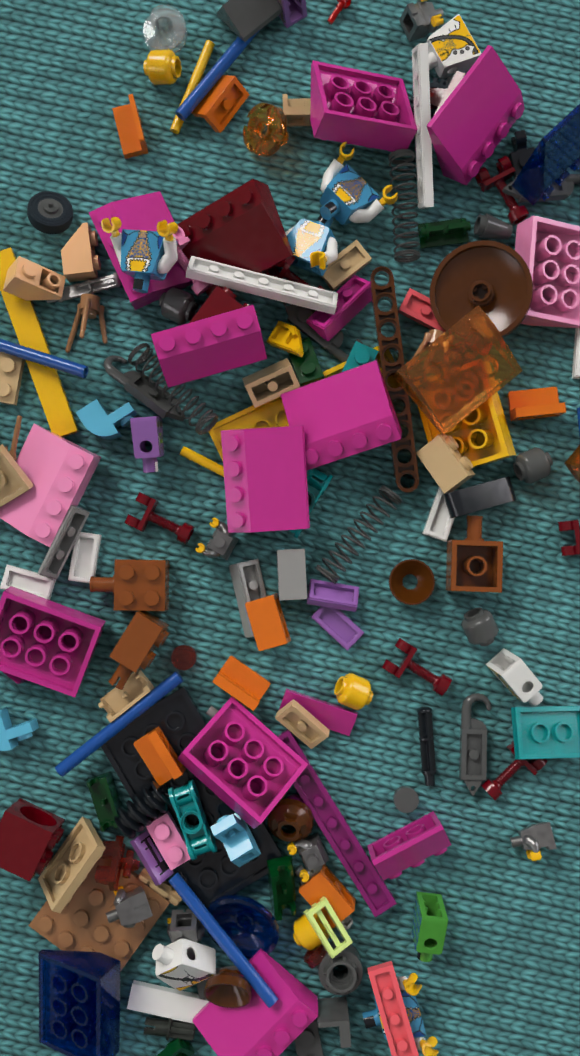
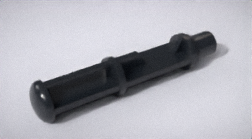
(427, 745)

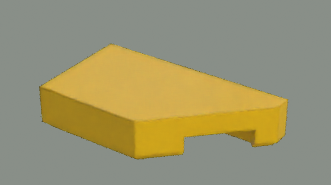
(286, 338)

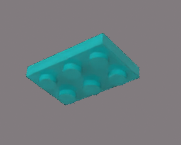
(546, 732)

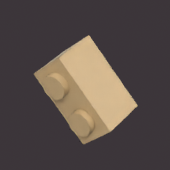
(270, 382)
(446, 463)

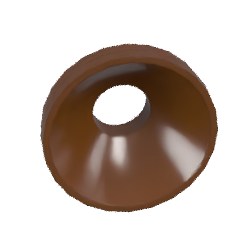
(424, 585)
(291, 813)
(228, 989)

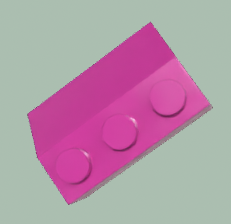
(408, 846)

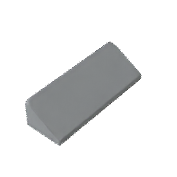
(63, 542)
(248, 587)

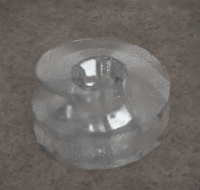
(165, 29)

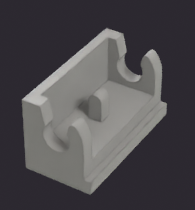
(291, 574)

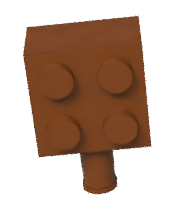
(474, 563)
(136, 585)
(137, 645)

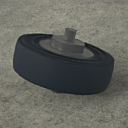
(50, 212)

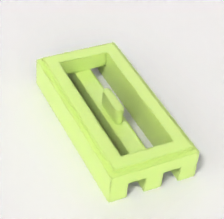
(316, 908)

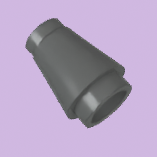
(492, 227)

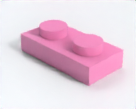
(169, 840)

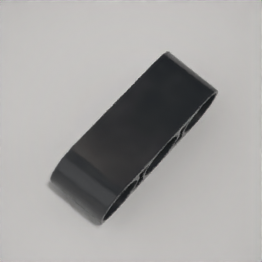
(480, 497)

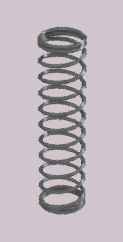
(405, 162)
(142, 358)
(388, 493)

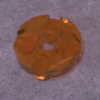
(276, 133)

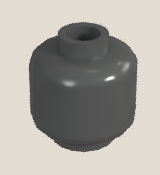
(178, 305)
(532, 465)
(479, 627)

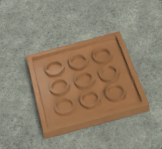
(84, 919)

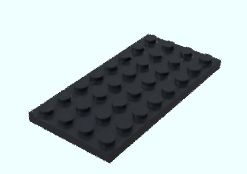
(181, 721)

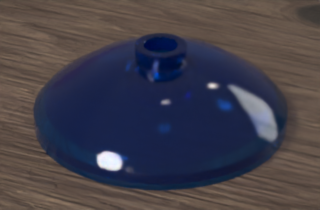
(246, 923)

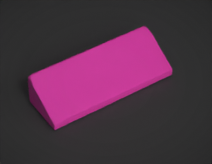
(351, 300)
(330, 715)

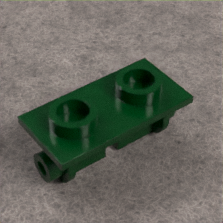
(444, 233)

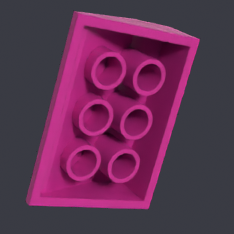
(360, 108)
(475, 117)
(139, 214)
(343, 414)
(265, 479)
(46, 641)
(242, 762)
(255, 1027)

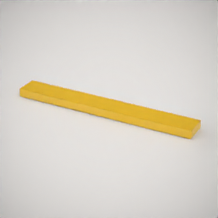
(31, 335)

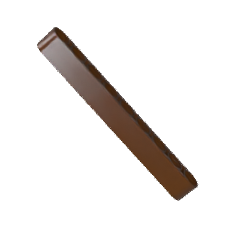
(394, 343)

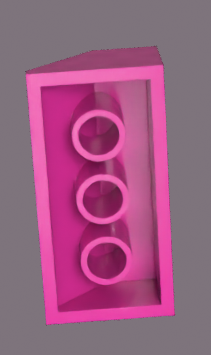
(209, 346)

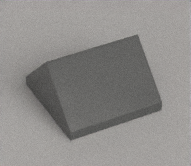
(248, 16)

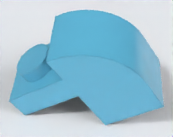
(105, 425)
(9, 732)
(236, 839)

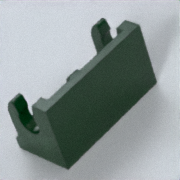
(104, 799)
(281, 885)

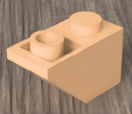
(79, 255)
(33, 281)

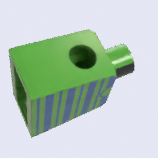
(429, 925)

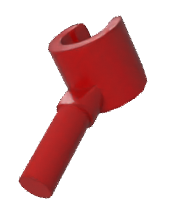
(342, 4)

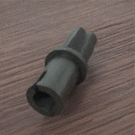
(170, 1029)

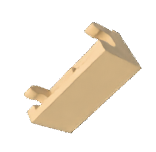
(297, 111)
(119, 701)

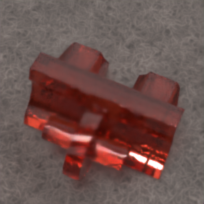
(111, 874)

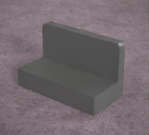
(334, 1013)

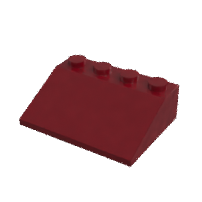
(239, 231)

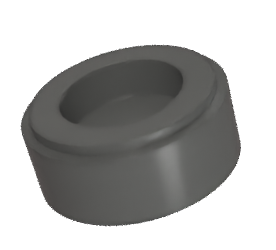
(405, 799)

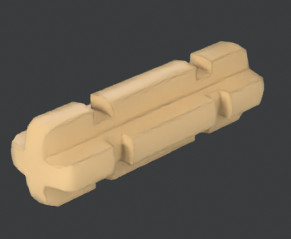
(164, 889)

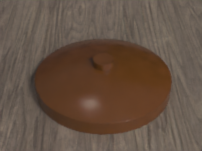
(485, 276)

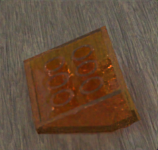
(459, 370)

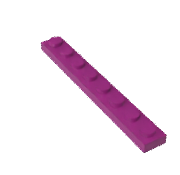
(340, 834)

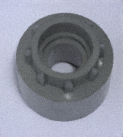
(342, 981)

